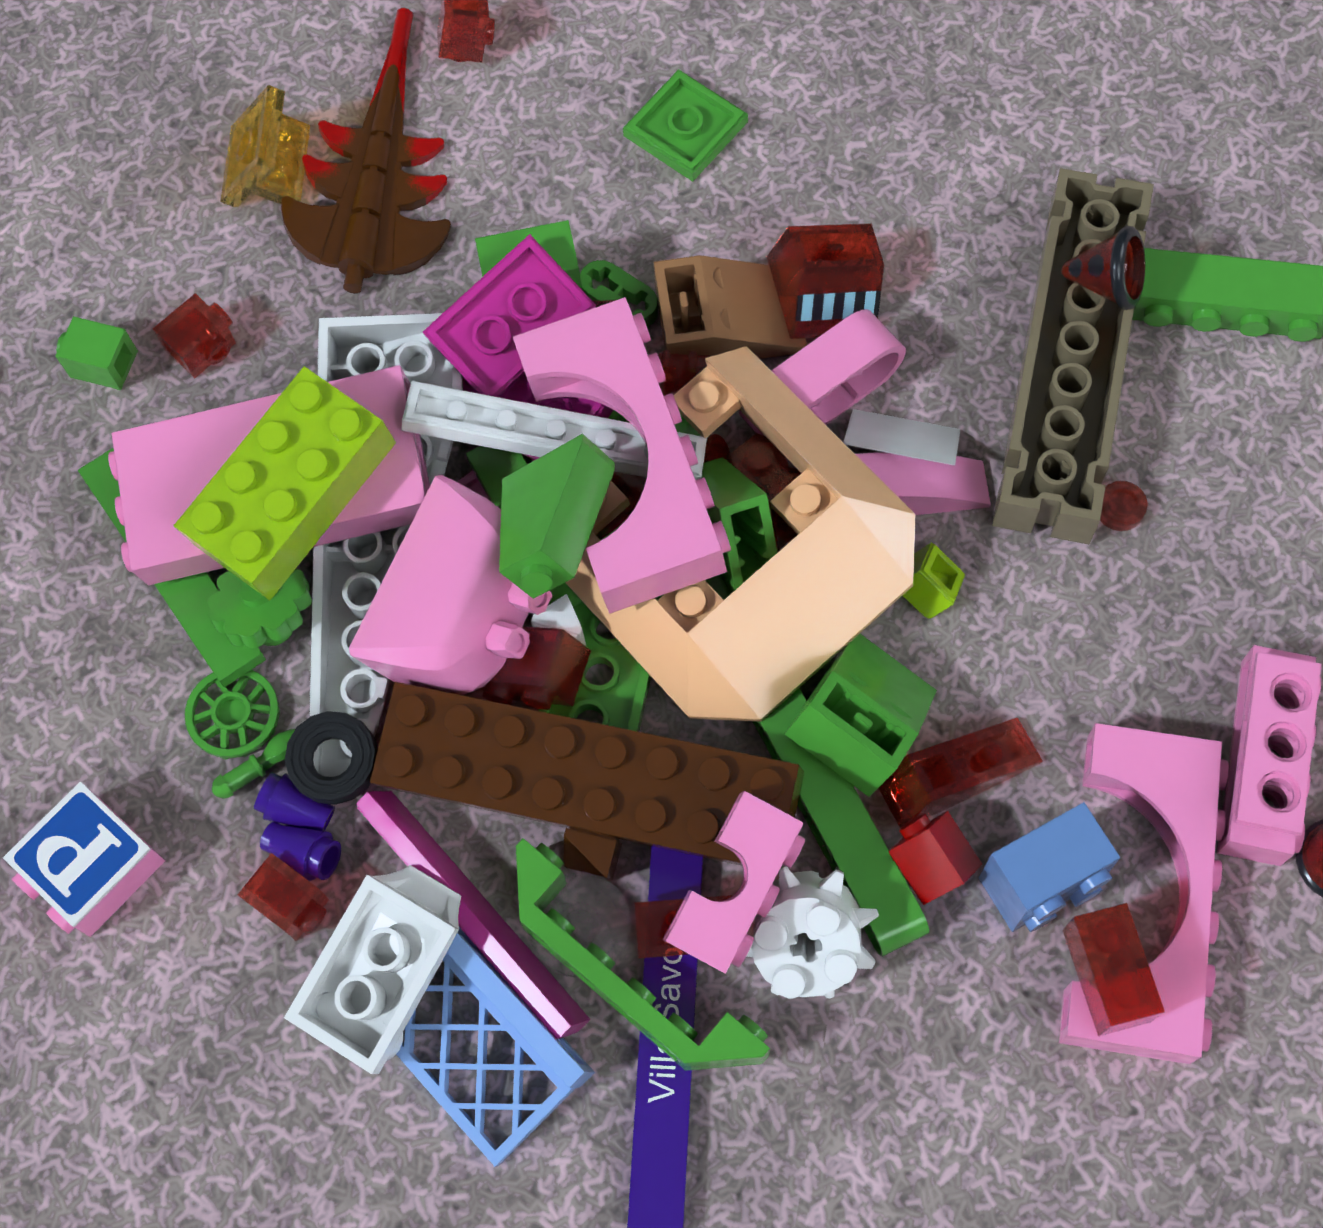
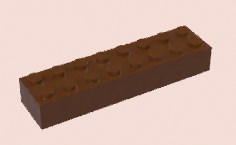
(572, 771)

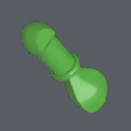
(254, 767)

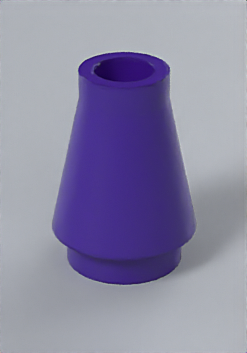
(284, 804)
(305, 850)

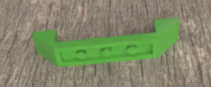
(727, 1045)

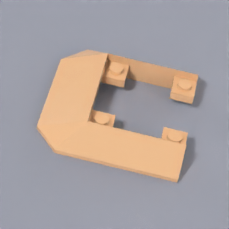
(805, 602)

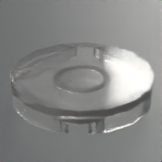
(595, 912)

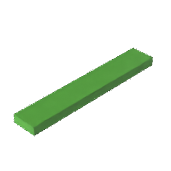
(184, 595)

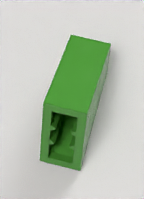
(551, 514)
(745, 518)

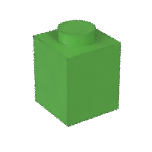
(96, 353)

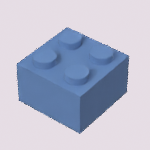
(1049, 867)

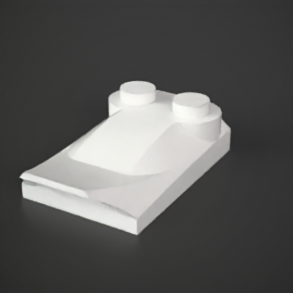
(378, 966)

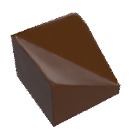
(591, 852)

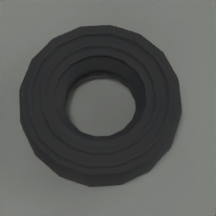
(305, 742)

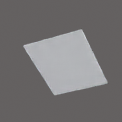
(902, 437)

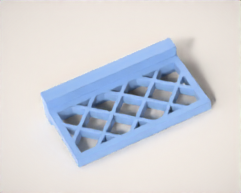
(495, 996)

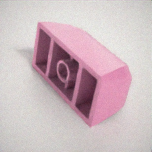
(444, 606)

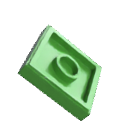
(685, 125)

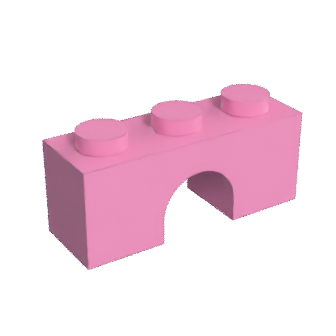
(762, 842)

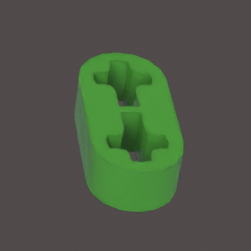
(621, 286)

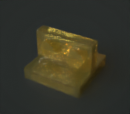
(265, 152)

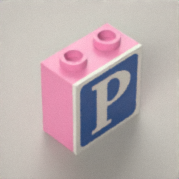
(82, 861)

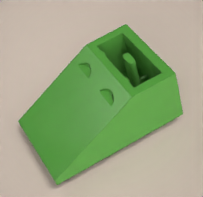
(863, 715)

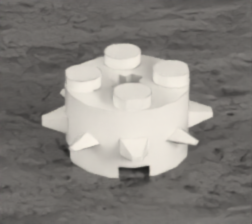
(831, 948)

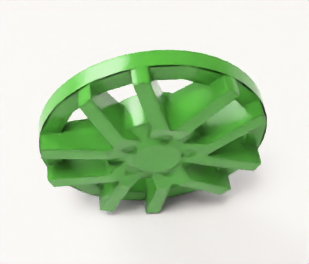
(232, 715)

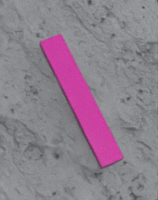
(476, 915)

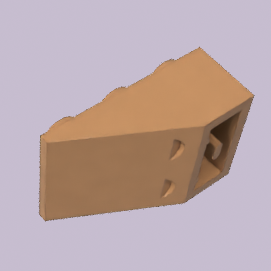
(721, 307)

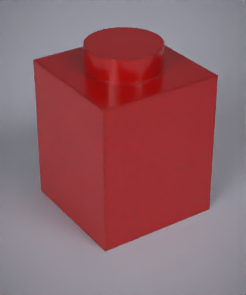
(934, 856)

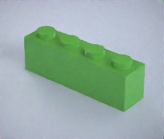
(1232, 294)

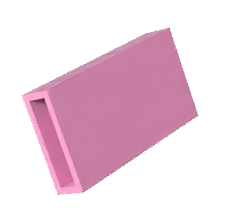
(173, 460)

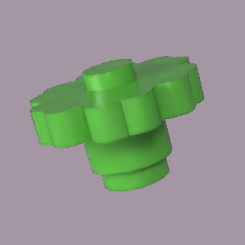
(252, 618)

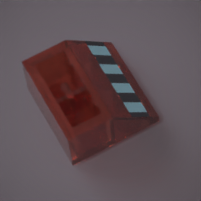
(826, 275)

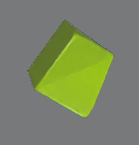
(934, 581)

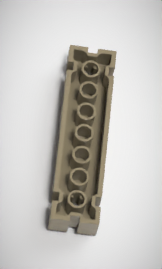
(1069, 369)

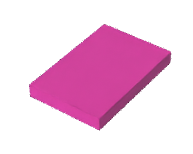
(510, 299)

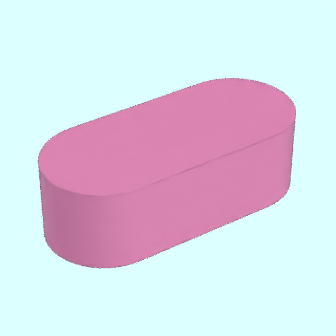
(841, 366)

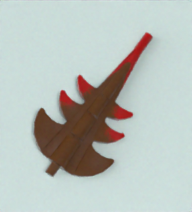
(365, 225)

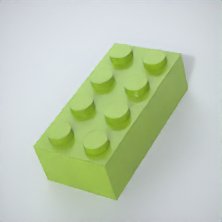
(286, 482)

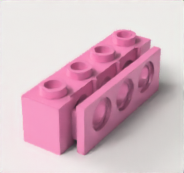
(1261, 724)

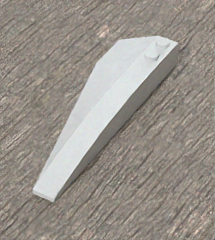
(353, 569)

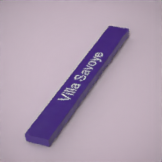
(661, 1083)

